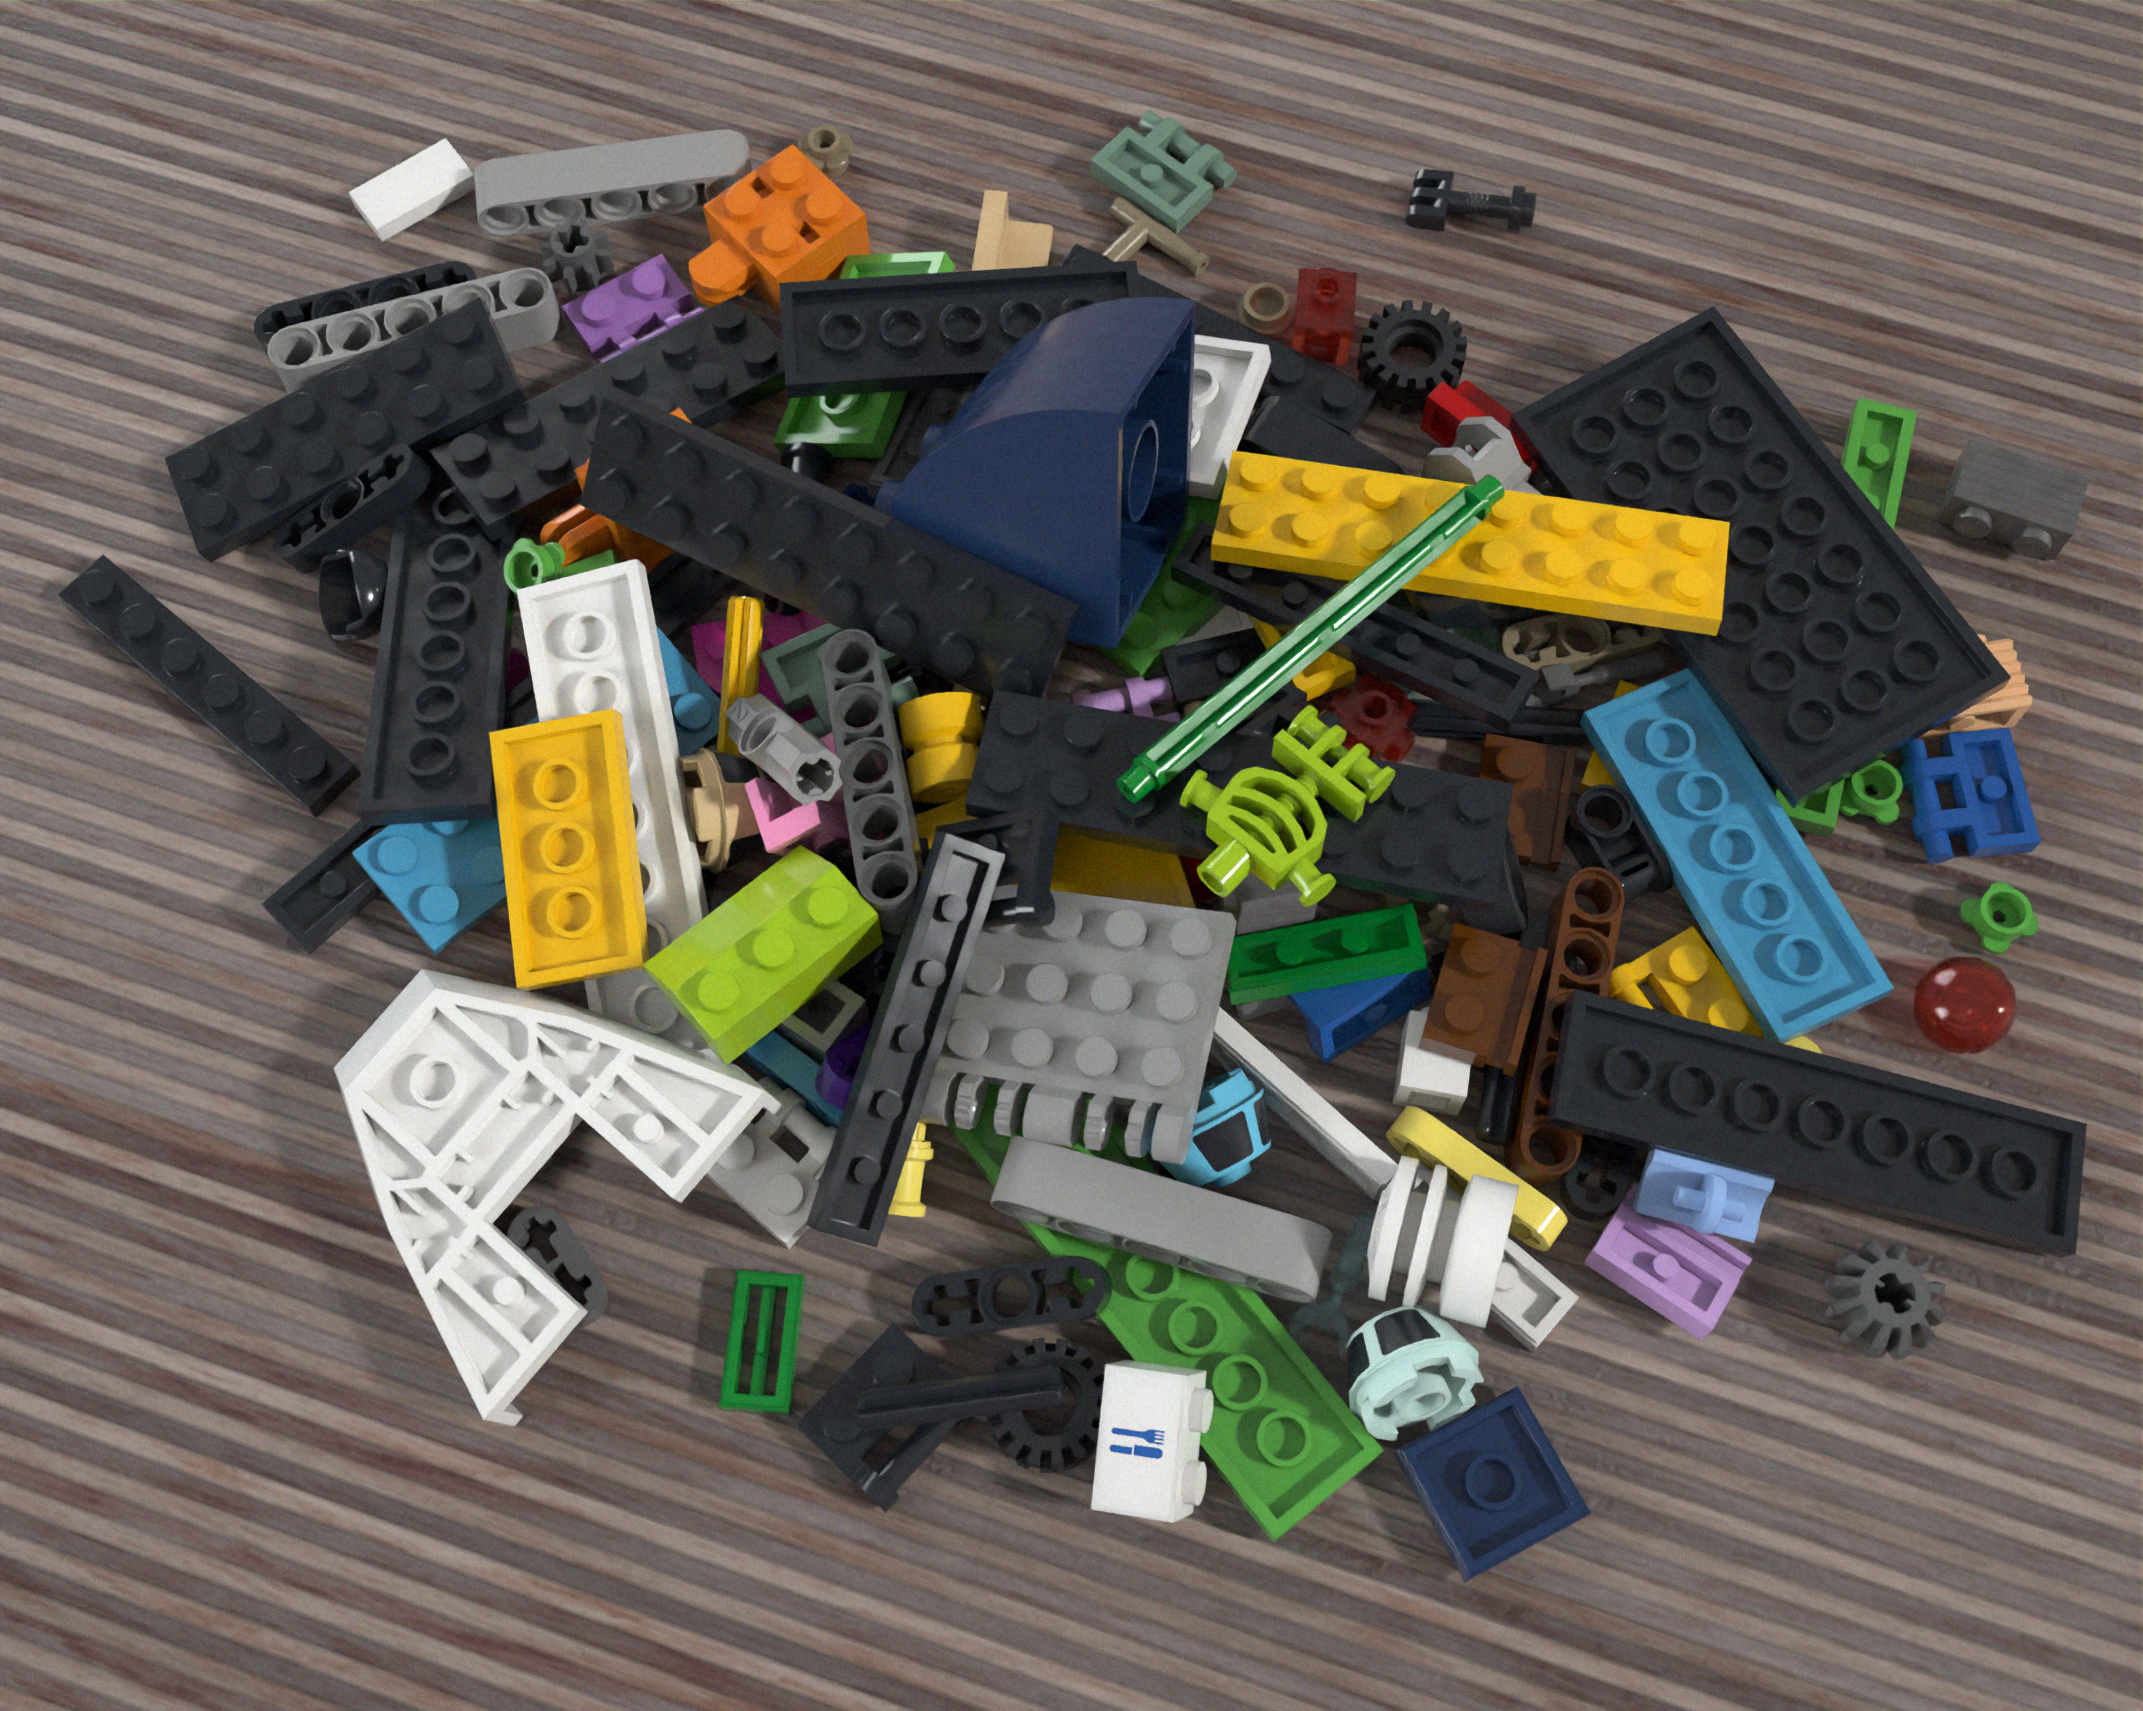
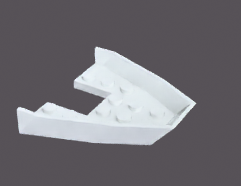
(467, 1100)

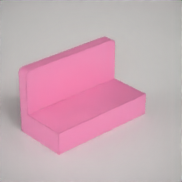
(787, 828)

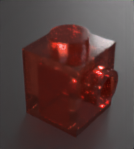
(1324, 314)

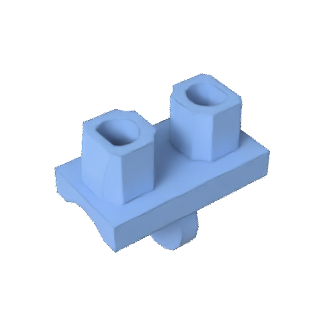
(1702, 1195)

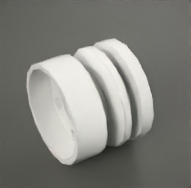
(1441, 1241)

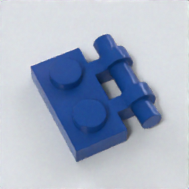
(1987, 793)

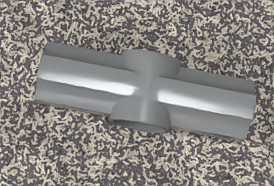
(784, 749)

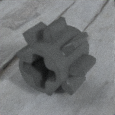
(577, 256)

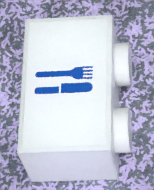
(1151, 1440)

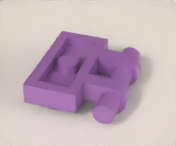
(629, 307)

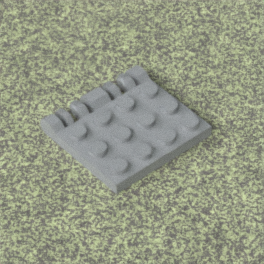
(1094, 1008)

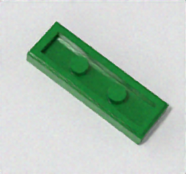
(1325, 954)

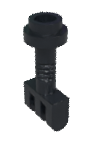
(1435, 198)

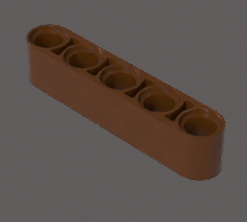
(1594, 942)

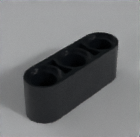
(1293, 433)

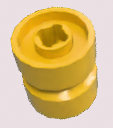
(944, 739)

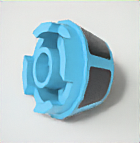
(1226, 1132)

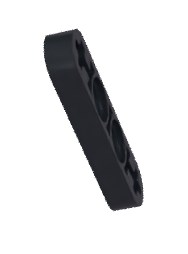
(358, 296)

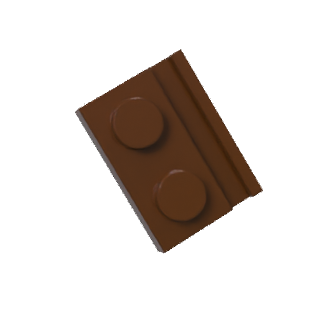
(1539, 794)
(1483, 999)

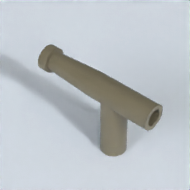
(1144, 229)

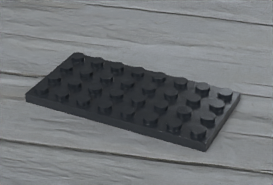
(1828, 620)

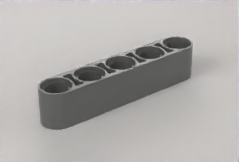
(868, 753)

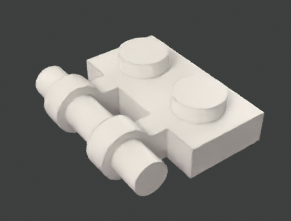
(766, 1178)

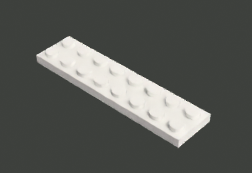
(600, 650)

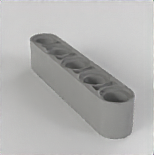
(608, 182)
(517, 299)
(1162, 1219)

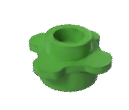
(526, 557)
(1884, 781)
(2011, 905)

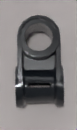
(1624, 849)

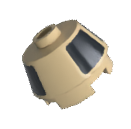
(721, 807)

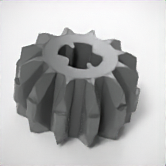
(1878, 1322)

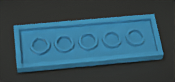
(1736, 857)
(453, 871)

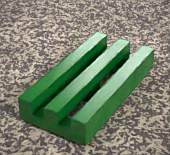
(757, 1401)

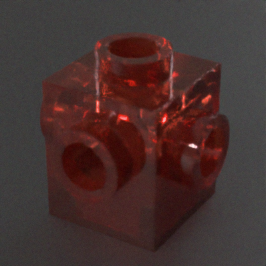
(1377, 717)

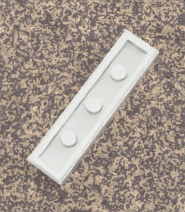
(1303, 1108)

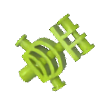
(1264, 803)

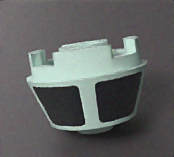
(1409, 1370)

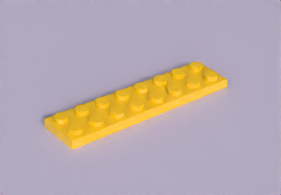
(1524, 554)

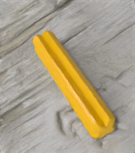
(741, 660)

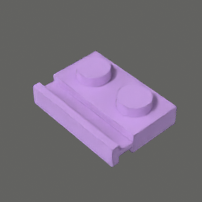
(1669, 1266)

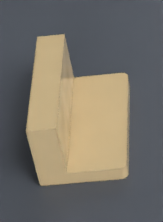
(1006, 242)

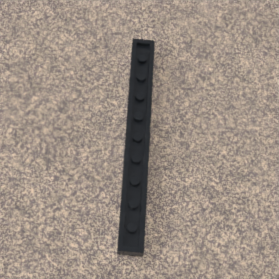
(337, 887)

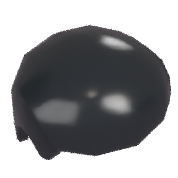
(352, 594)

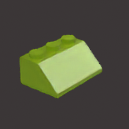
(766, 952)

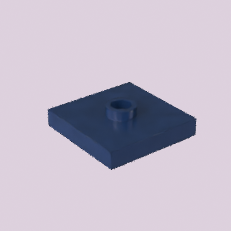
(1491, 1483)

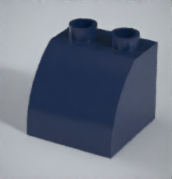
(1070, 460)

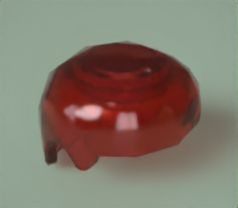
(1964, 1005)

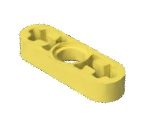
(1425, 1138)

